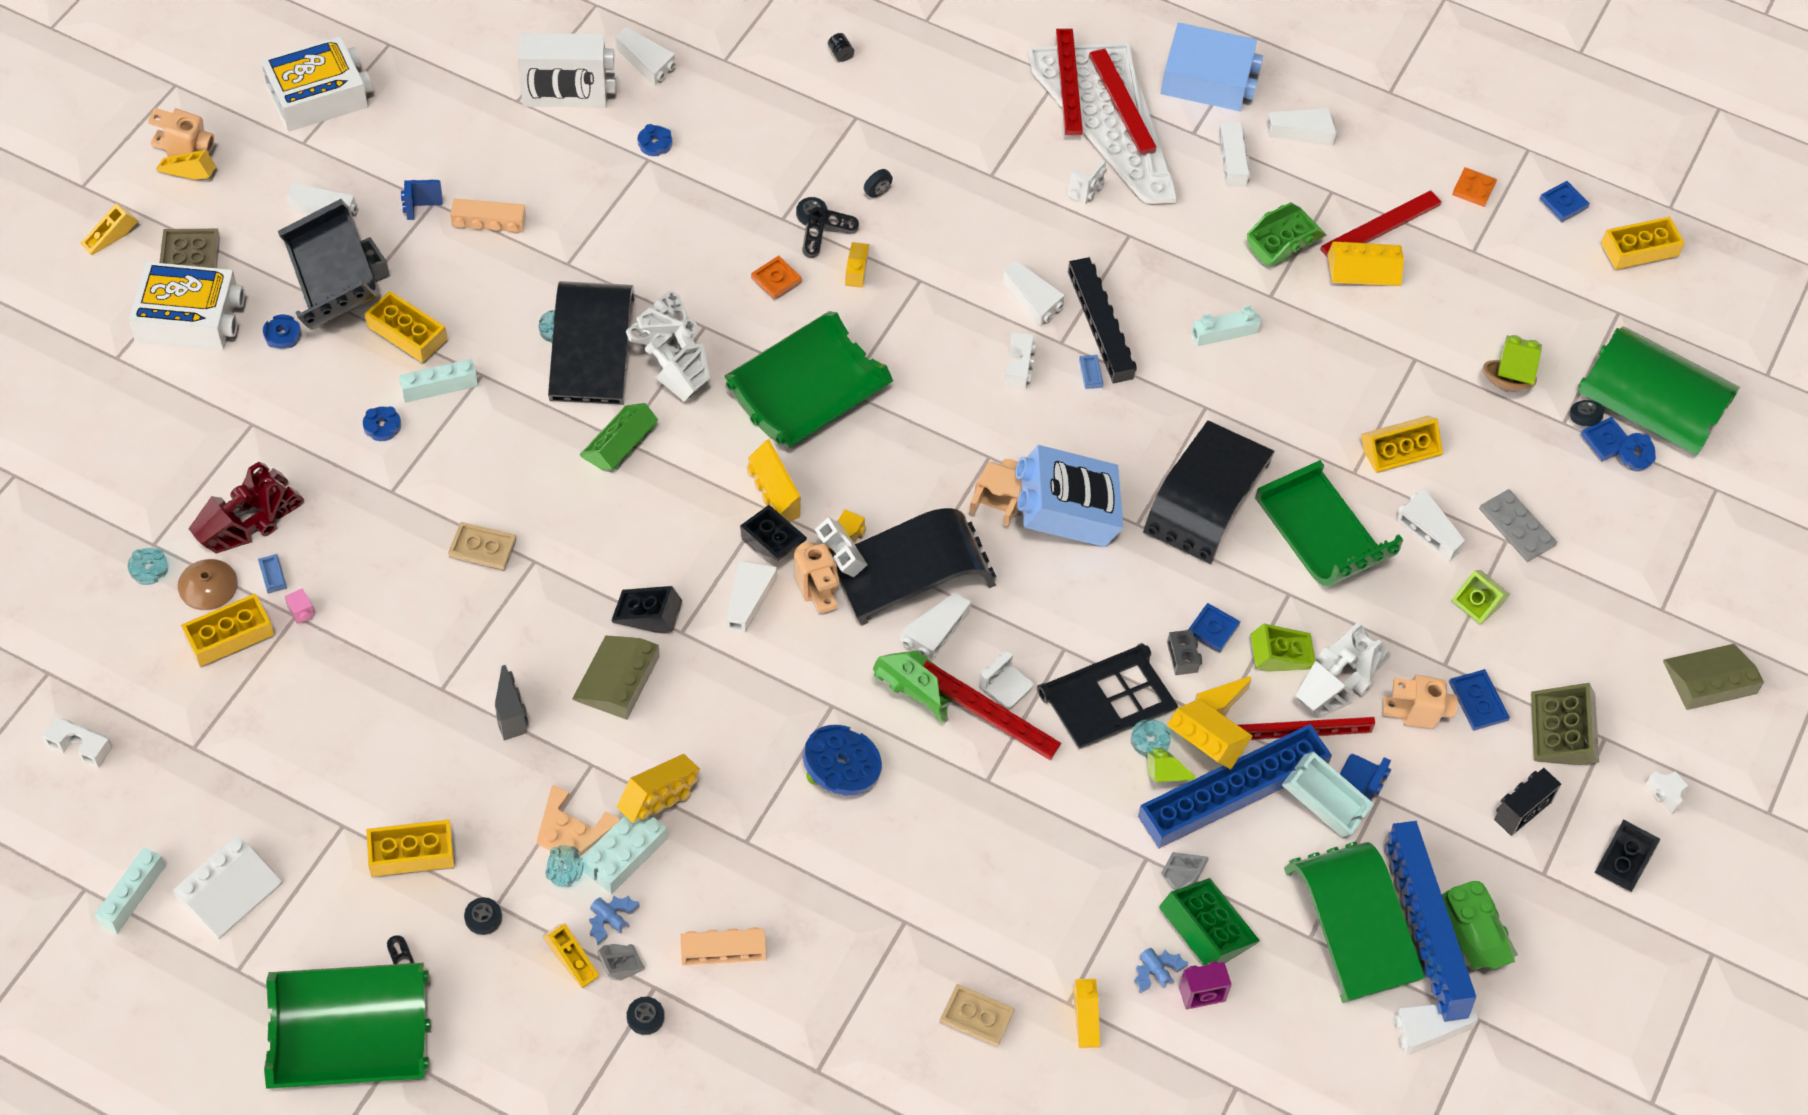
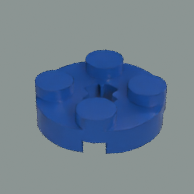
(654, 132)
(282, 340)
(379, 414)
(1646, 448)

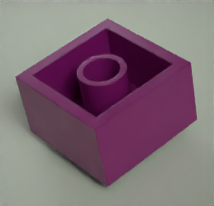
(1205, 985)

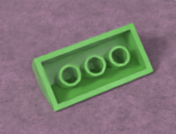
(620, 436)

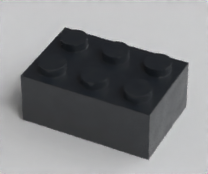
(1527, 801)

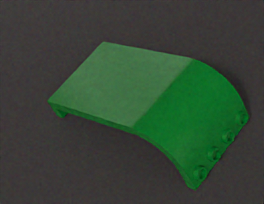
(1321, 526)
(1360, 919)

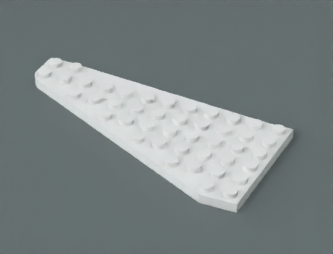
(1101, 121)

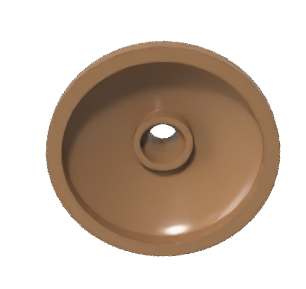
(1490, 371)
(211, 591)

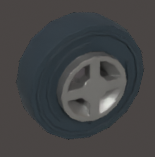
(878, 183)
(806, 205)
(1586, 413)
(477, 910)
(642, 1008)

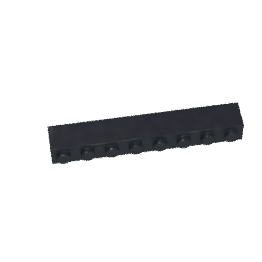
(1101, 320)

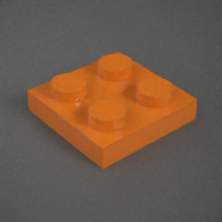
(1474, 187)
(776, 277)

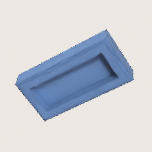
(1091, 371)
(272, 573)

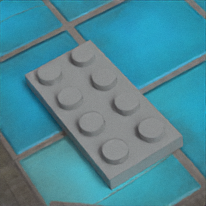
(1518, 525)

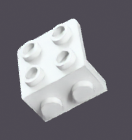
(1084, 187)
(1004, 681)

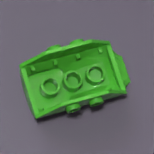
(1282, 233)
(908, 675)
(1478, 927)

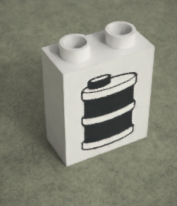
(565, 70)

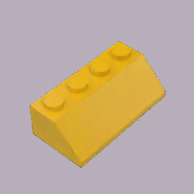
(1366, 263)
(1402, 443)
(774, 481)
(1210, 732)

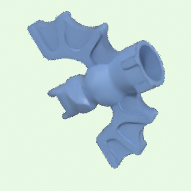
(607, 913)
(1155, 965)

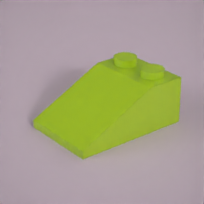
(1519, 359)
(1282, 648)

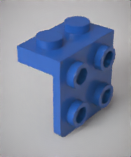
(420, 194)
(1366, 775)

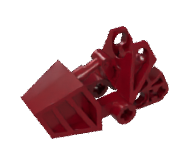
(222, 530)

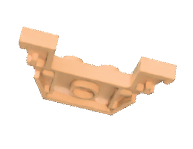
(562, 829)

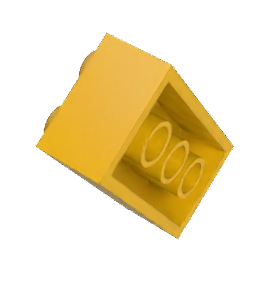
(1642, 243)
(406, 326)
(227, 629)
(658, 788)
(410, 848)

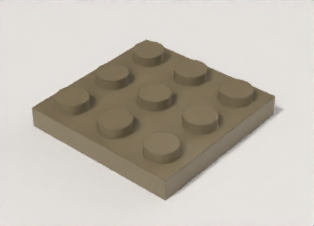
(190, 247)

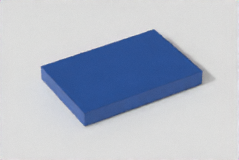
(1479, 699)

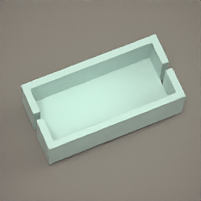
(1327, 794)
(623, 851)

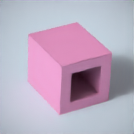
(299, 606)

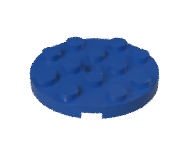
(857, 749)

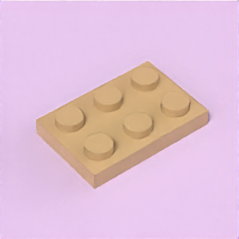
(482, 545)
(977, 1015)

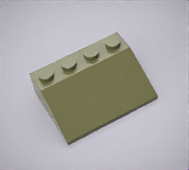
(617, 674)
(1713, 676)
(1565, 725)

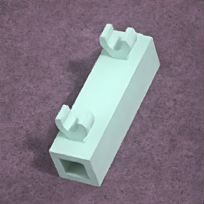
(1226, 326)

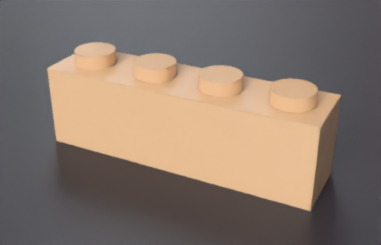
(488, 215)
(723, 946)

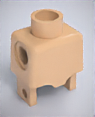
(181, 132)
(998, 489)
(816, 562)
(1420, 701)

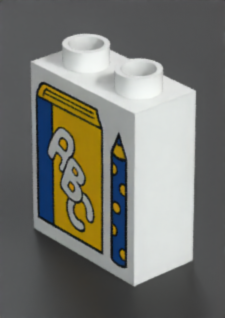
(316, 83)
(185, 306)

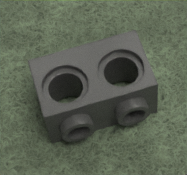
(1180, 652)

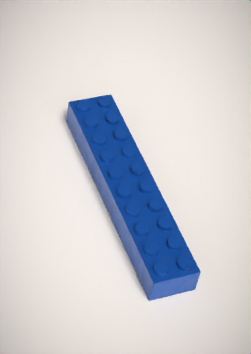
(1228, 789)
(1430, 921)

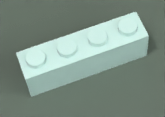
(438, 380)
(130, 890)

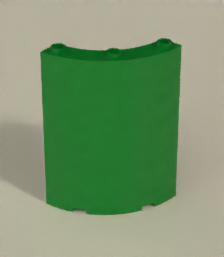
(806, 380)
(1658, 389)
(347, 1025)

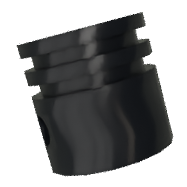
(840, 47)

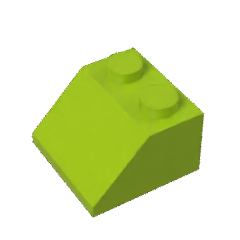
(1480, 596)
(1165, 767)

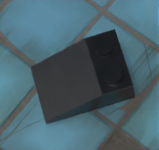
(771, 534)
(648, 608)
(1627, 855)

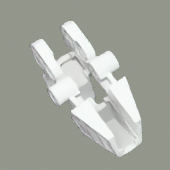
(683, 369)
(1322, 689)

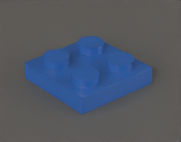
(1564, 201)
(1604, 438)
(1214, 627)

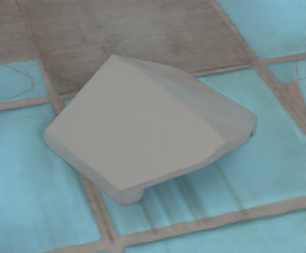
(1183, 869)
(620, 960)

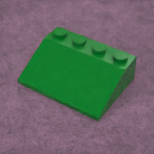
(1208, 922)

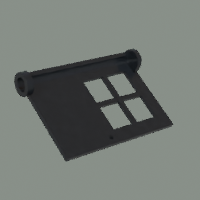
(1086, 708)

